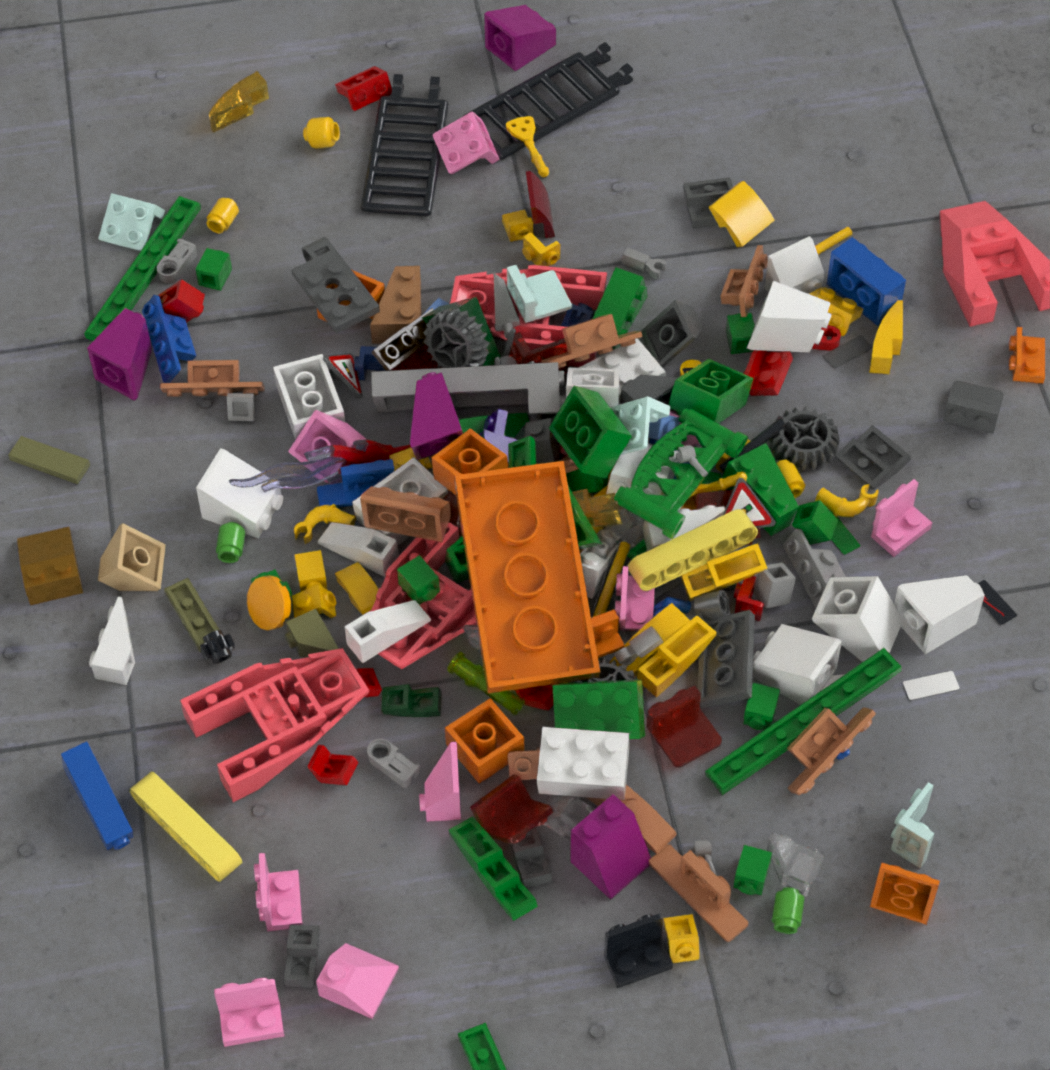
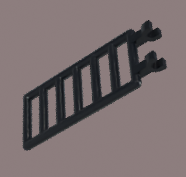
(588, 62)
(375, 153)

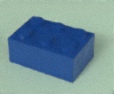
(865, 279)

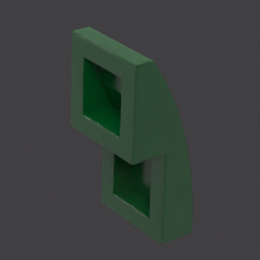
(405, 702)

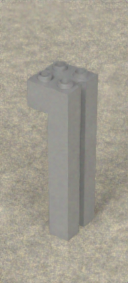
(480, 386)

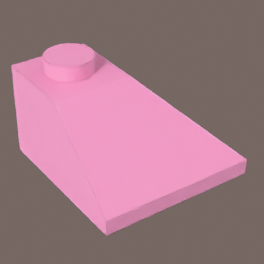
(323, 431)
(442, 789)
(356, 979)

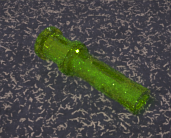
(475, 677)

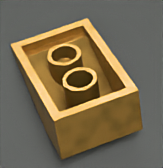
(49, 566)

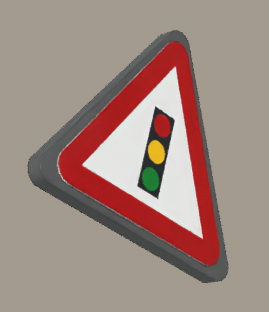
(343, 367)
(746, 500)

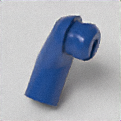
(683, 605)

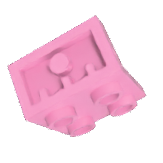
(465, 143)
(898, 521)
(635, 604)
(277, 896)
(249, 1011)

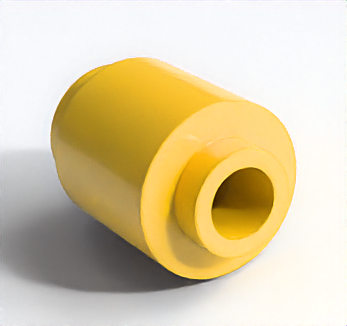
(222, 215)
(792, 477)

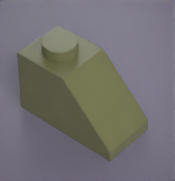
(309, 634)

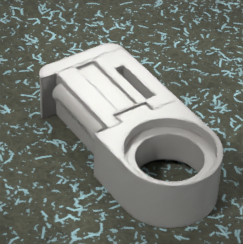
(178, 259)
(394, 763)

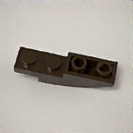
(402, 344)

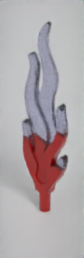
(321, 465)

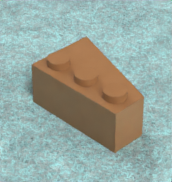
(399, 304)

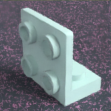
(128, 221)
(537, 295)
(636, 418)
(910, 836)

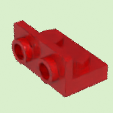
(365, 87)
(768, 371)

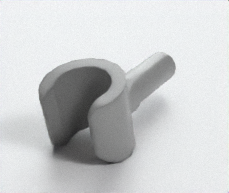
(686, 454)
(704, 849)

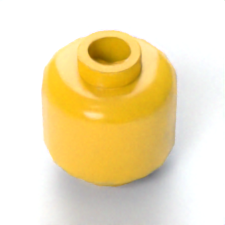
(321, 132)

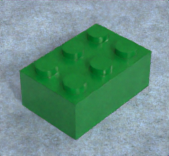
(711, 391)
(590, 432)
(600, 706)

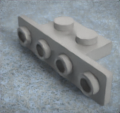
(812, 565)

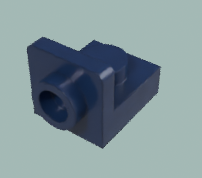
(577, 315)
(366, 361)

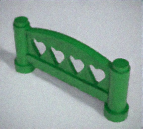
(663, 510)

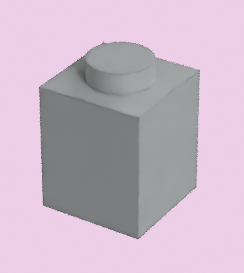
(774, 585)

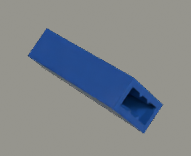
(97, 796)

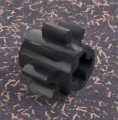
(217, 646)

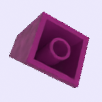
(517, 35)
(122, 354)
(433, 418)
(609, 847)

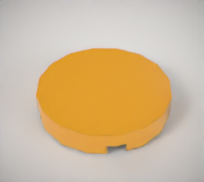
(268, 603)

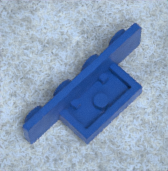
(168, 337)
(355, 481)

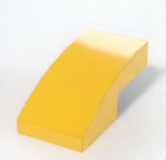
(359, 586)

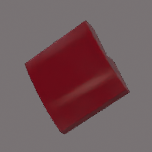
(540, 204)

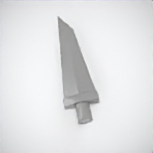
(505, 313)

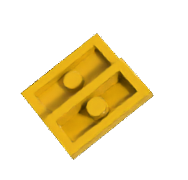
(741, 213)

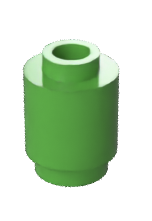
(230, 542)
(788, 910)

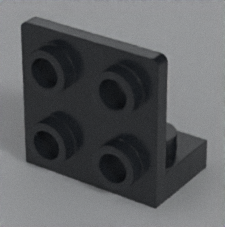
(636, 950)

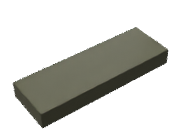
(49, 460)
(191, 610)

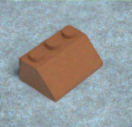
(405, 513)

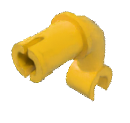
(845, 508)
(323, 513)

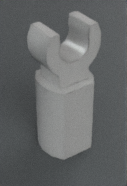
(643, 263)
(639, 646)

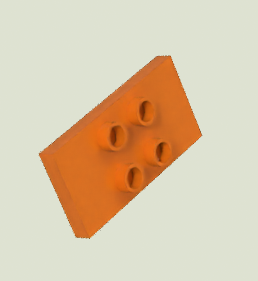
(526, 577)

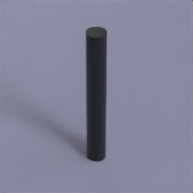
(759, 440)

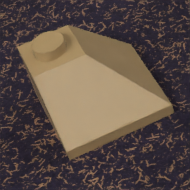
(132, 561)

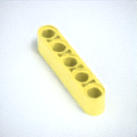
(692, 549)
(185, 826)

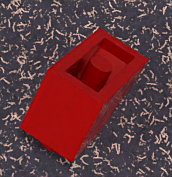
(182, 301)

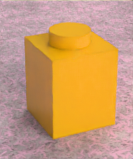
(310, 569)

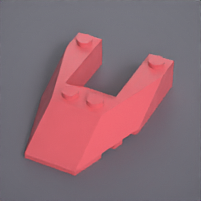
(983, 248)
(579, 285)
(448, 610)
(289, 702)

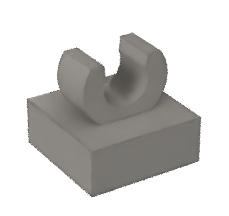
(240, 407)

